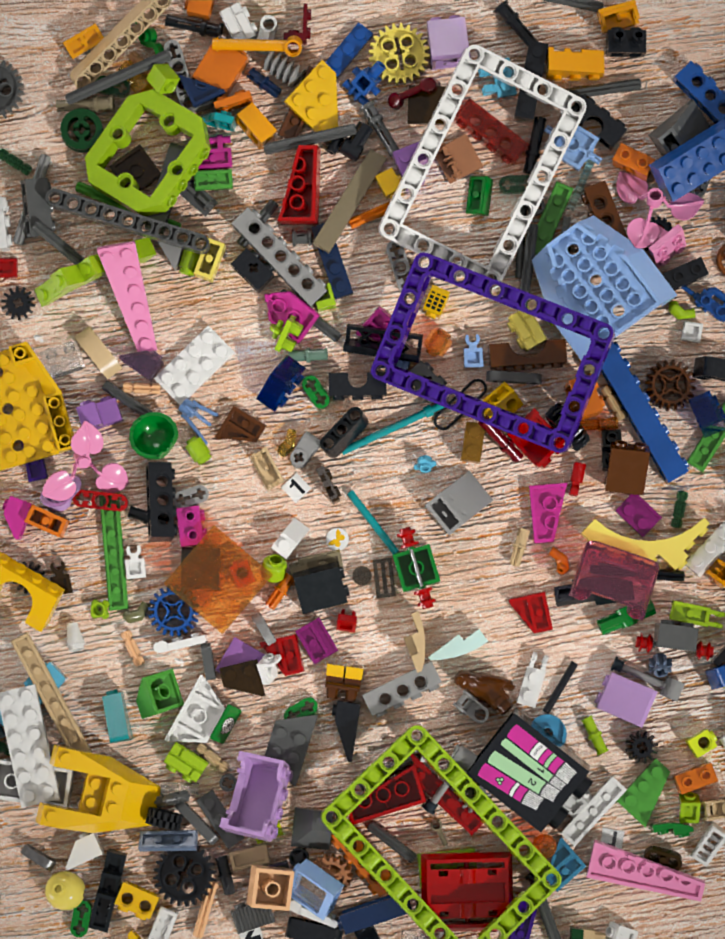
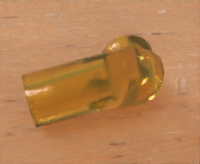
(288, 444)

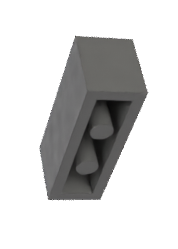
(35, 204)

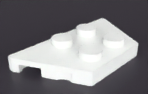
(197, 715)

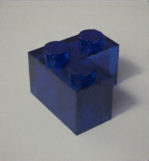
(281, 383)
(708, 415)

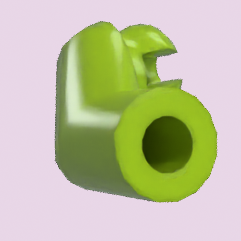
(679, 313)

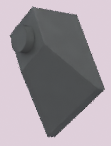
(309, 829)

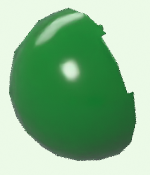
(153, 435)

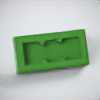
(213, 180)

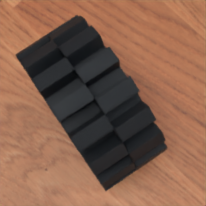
(164, 819)

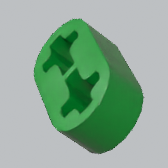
(319, 389)
(301, 704)
(85, 919)

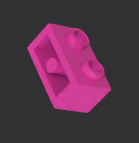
(190, 525)

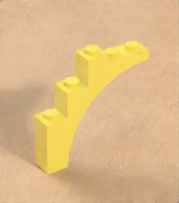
(668, 550)

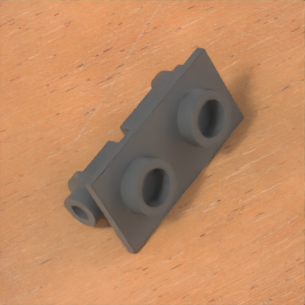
(199, 199)

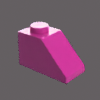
(15, 513)

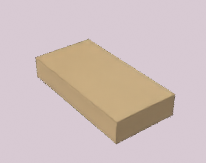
(252, 855)

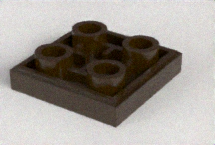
(422, 106)

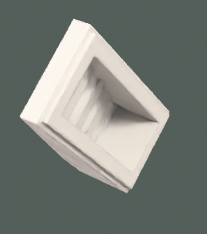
(704, 840)

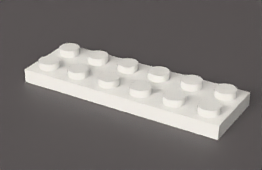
(28, 746)

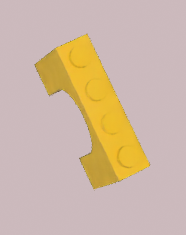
(43, 592)

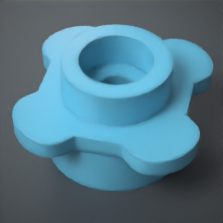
(424, 464)

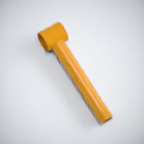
(258, 45)

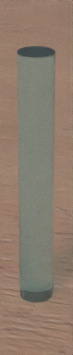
(580, 185)

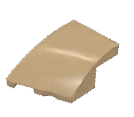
(416, 643)

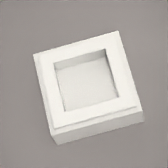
(692, 332)

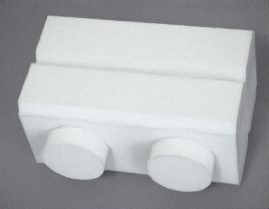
(237, 23)

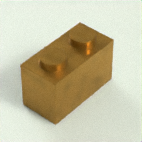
(472, 443)

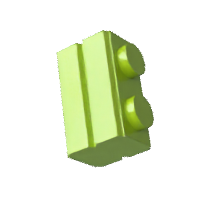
(185, 762)

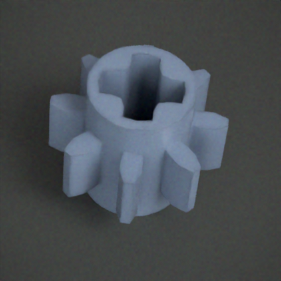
(660, 665)

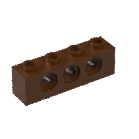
(601, 192)

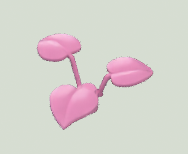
(643, 232)
(85, 441)

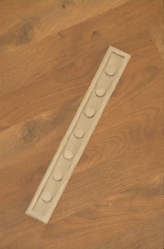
(50, 693)

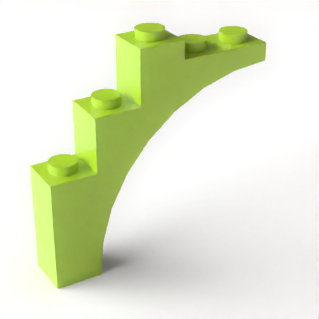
(88, 270)

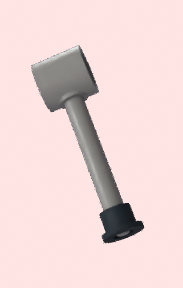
(670, 688)
(465, 760)

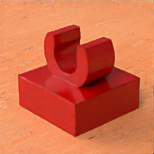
(346, 622)

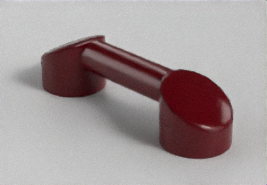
(427, 84)

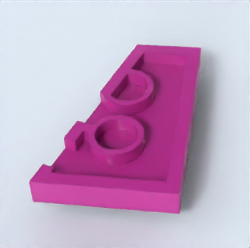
(545, 510)

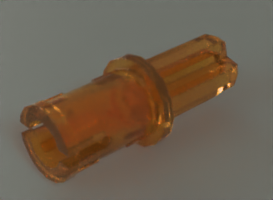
(600, 424)

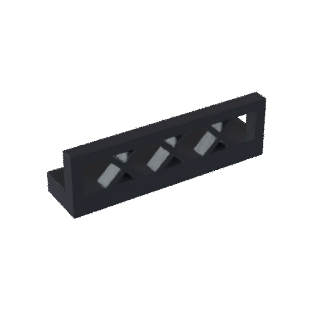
(370, 348)

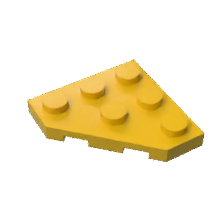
(316, 98)

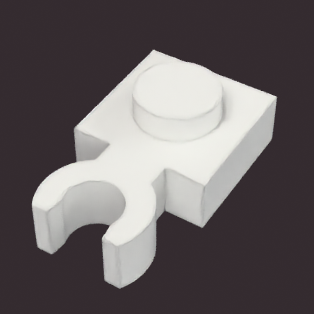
(135, 567)

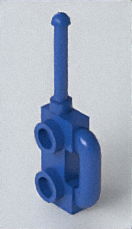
(706, 302)

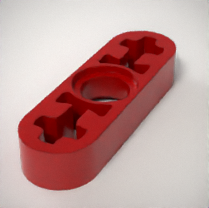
(85, 504)

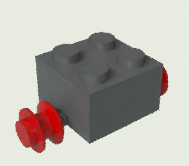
(675, 637)

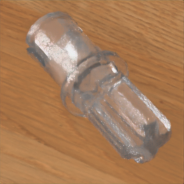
(171, 787)

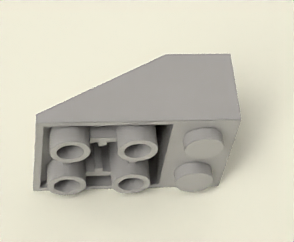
(458, 503)

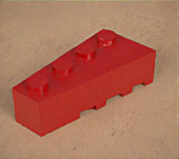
(393, 795)

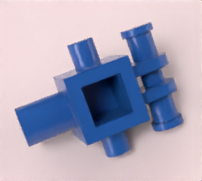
(365, 82)

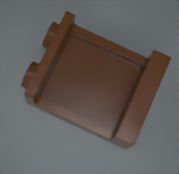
(627, 468)

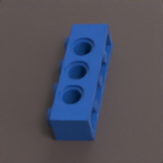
(708, 85)

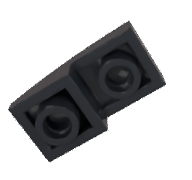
(607, 437)

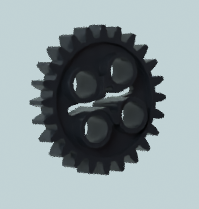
(200, 882)

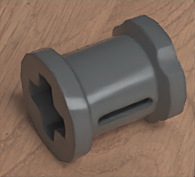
(301, 237)

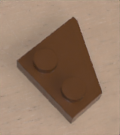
(241, 426)

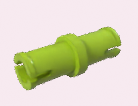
(594, 735)

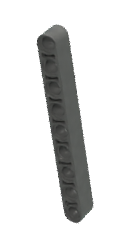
(118, 220)

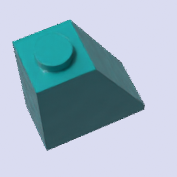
(116, 716)

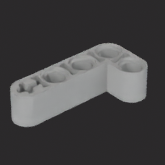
(181, 94)

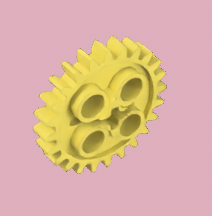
(415, 51)

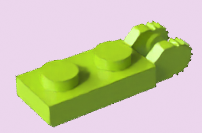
(694, 614)

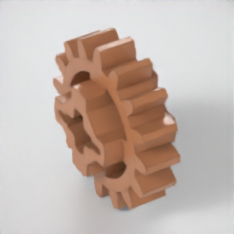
(336, 868)

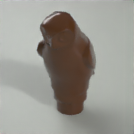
(487, 688)

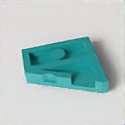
(222, 120)

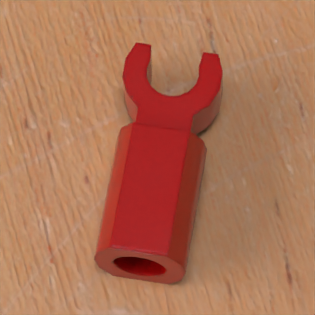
(577, 477)

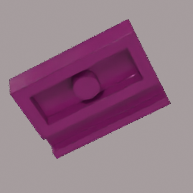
(638, 514)
(316, 640)

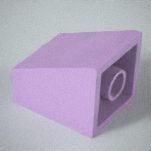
(446, 41)
(625, 699)

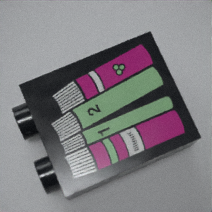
(530, 771)

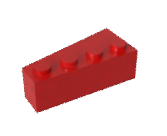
(303, 189)

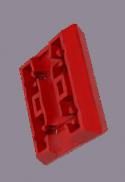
(467, 890)

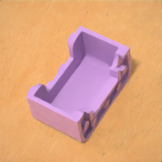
(258, 797)

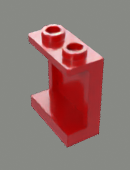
(535, 453)

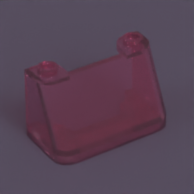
(615, 576)

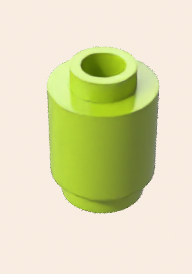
(188, 262)
(198, 450)

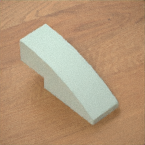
(458, 646)

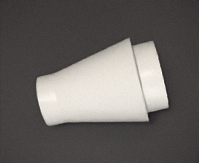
(74, 638)

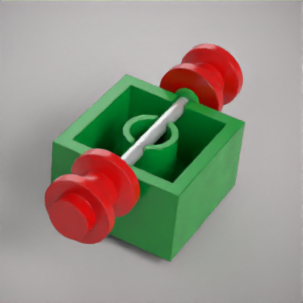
(416, 568)

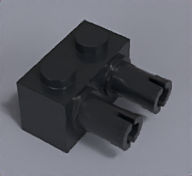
(626, 42)

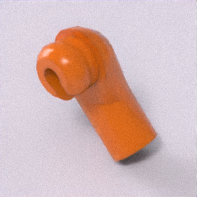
(561, 560)

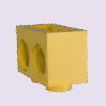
(504, 398)
(139, 894)

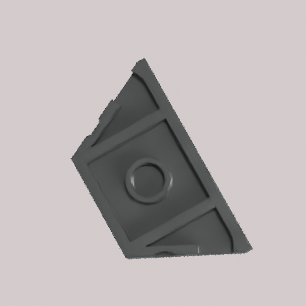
(291, 741)

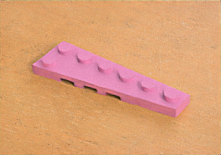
(126, 280)
(627, 869)

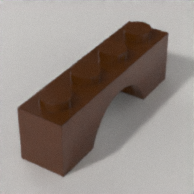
(503, 357)

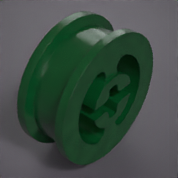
(81, 115)

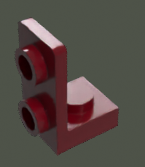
(306, 31)

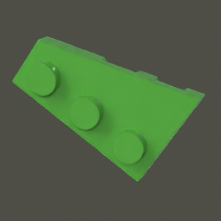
(644, 792)

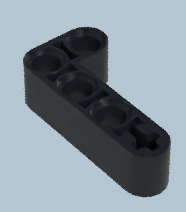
(709, 368)

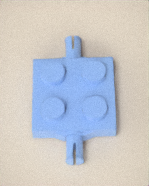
(579, 149)

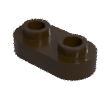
(663, 857)

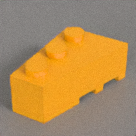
(574, 64)

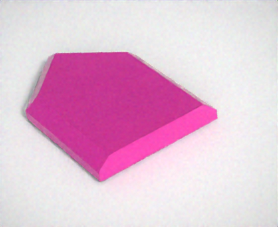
(283, 305)

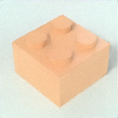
(270, 887)

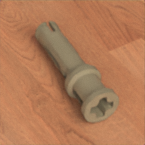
(95, 103)

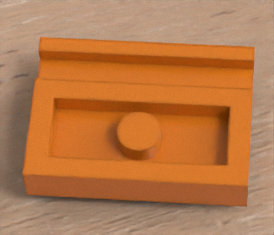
(240, 99)

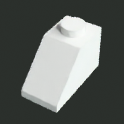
(290, 538)
(85, 849)

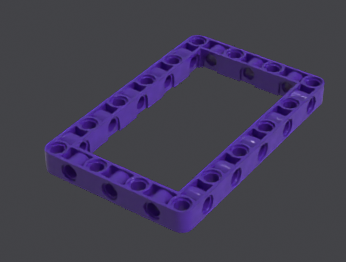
(404, 317)

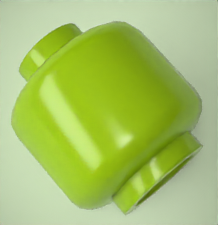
(276, 566)

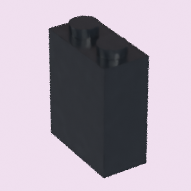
(321, 587)

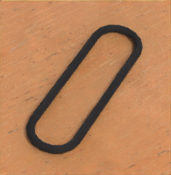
(457, 418)

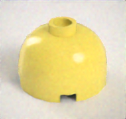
(64, 890)

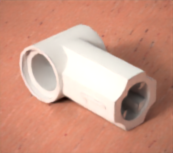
(267, 34)

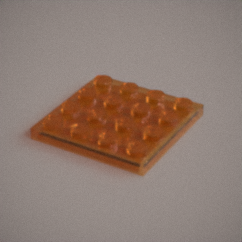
(218, 579)

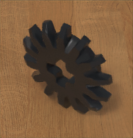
(21, 310)

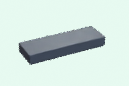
(168, 840)

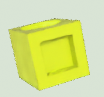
(693, 744)

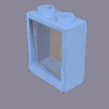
(315, 889)

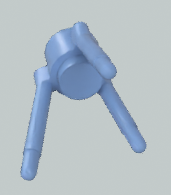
(189, 409)

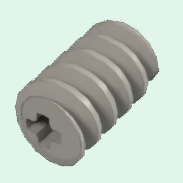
(283, 69)

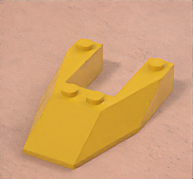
(110, 798)

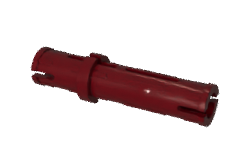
(506, 445)

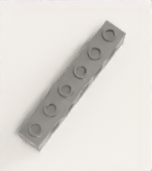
(242, 224)

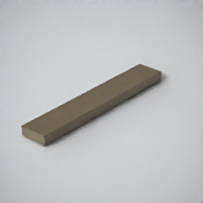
(349, 201)

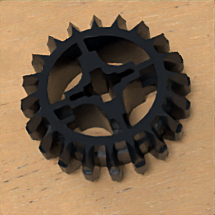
(581, 437)

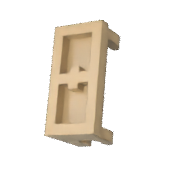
(267, 468)

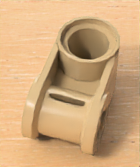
(717, 809)

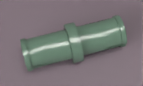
(309, 355)

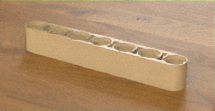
(116, 47)

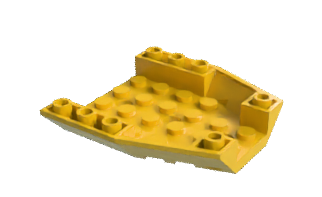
(38, 409)

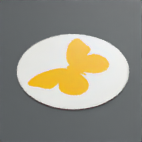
(337, 539)

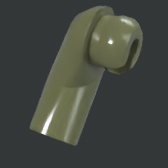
(137, 615)

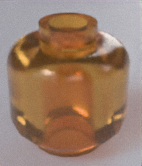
(438, 342)
(551, 847)

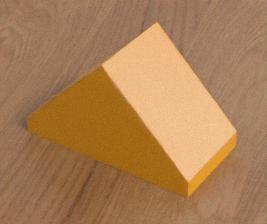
(717, 572)

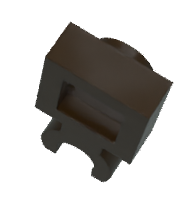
(62, 580)

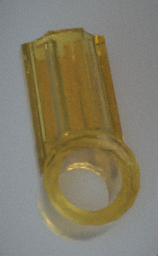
(139, 82)

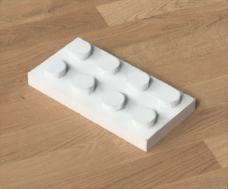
(194, 365)

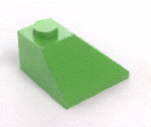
(158, 694)

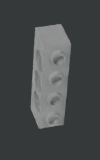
(372, 697)

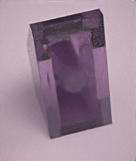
(144, 363)

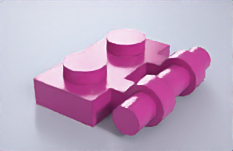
(218, 157)

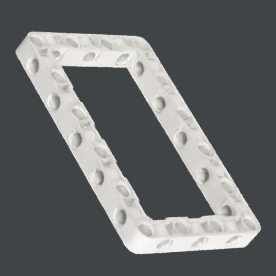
(433, 138)

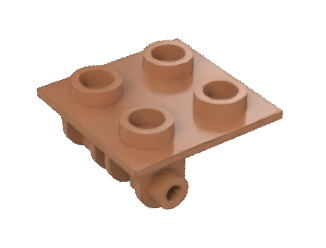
(458, 158)

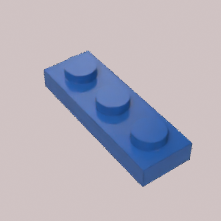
(349, 49)

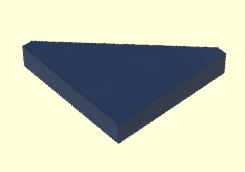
(200, 92)

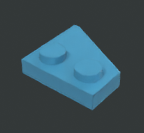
(566, 863)

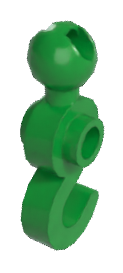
(148, 39)

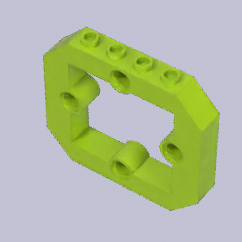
(122, 123)

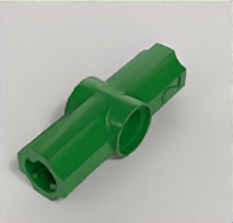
(621, 619)

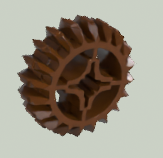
(663, 379)

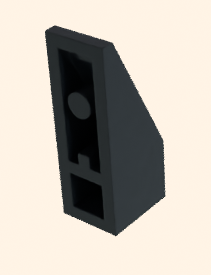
(346, 720)

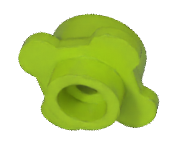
(95, 613)

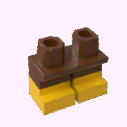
(334, 681)

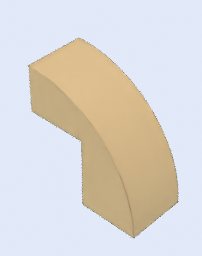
(98, 352)

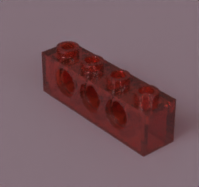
(503, 133)

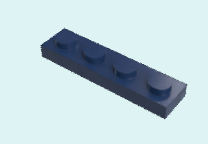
(334, 269)

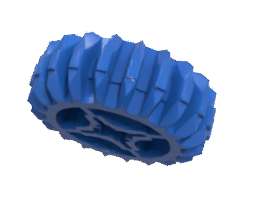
(162, 624)

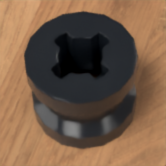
(301, 853)

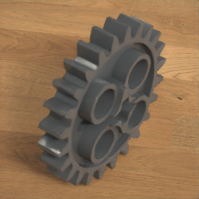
(9, 101)

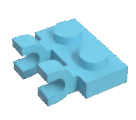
(499, 88)

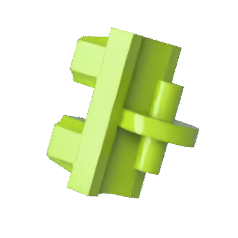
(290, 327)

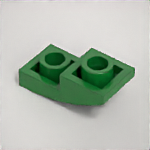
(679, 829)

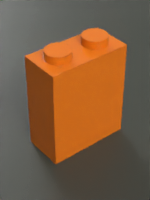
(221, 68)

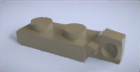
(316, 560)

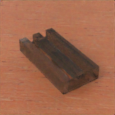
(386, 594)

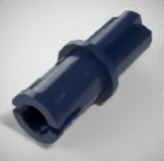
(264, 83)

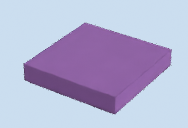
(238, 653)

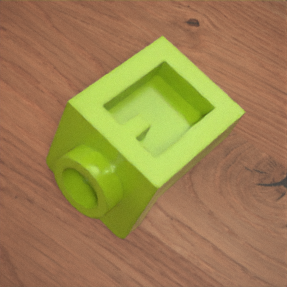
(689, 808)

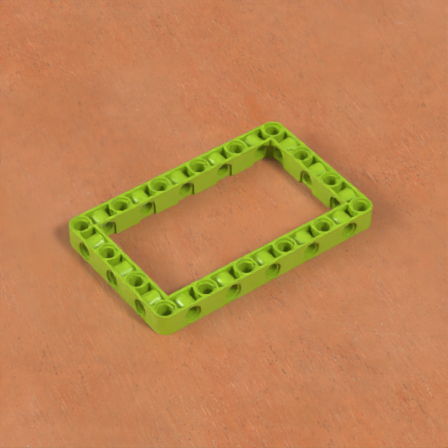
(480, 803)

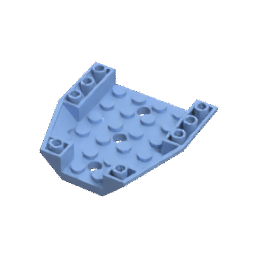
(626, 276)

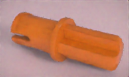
(280, 591)

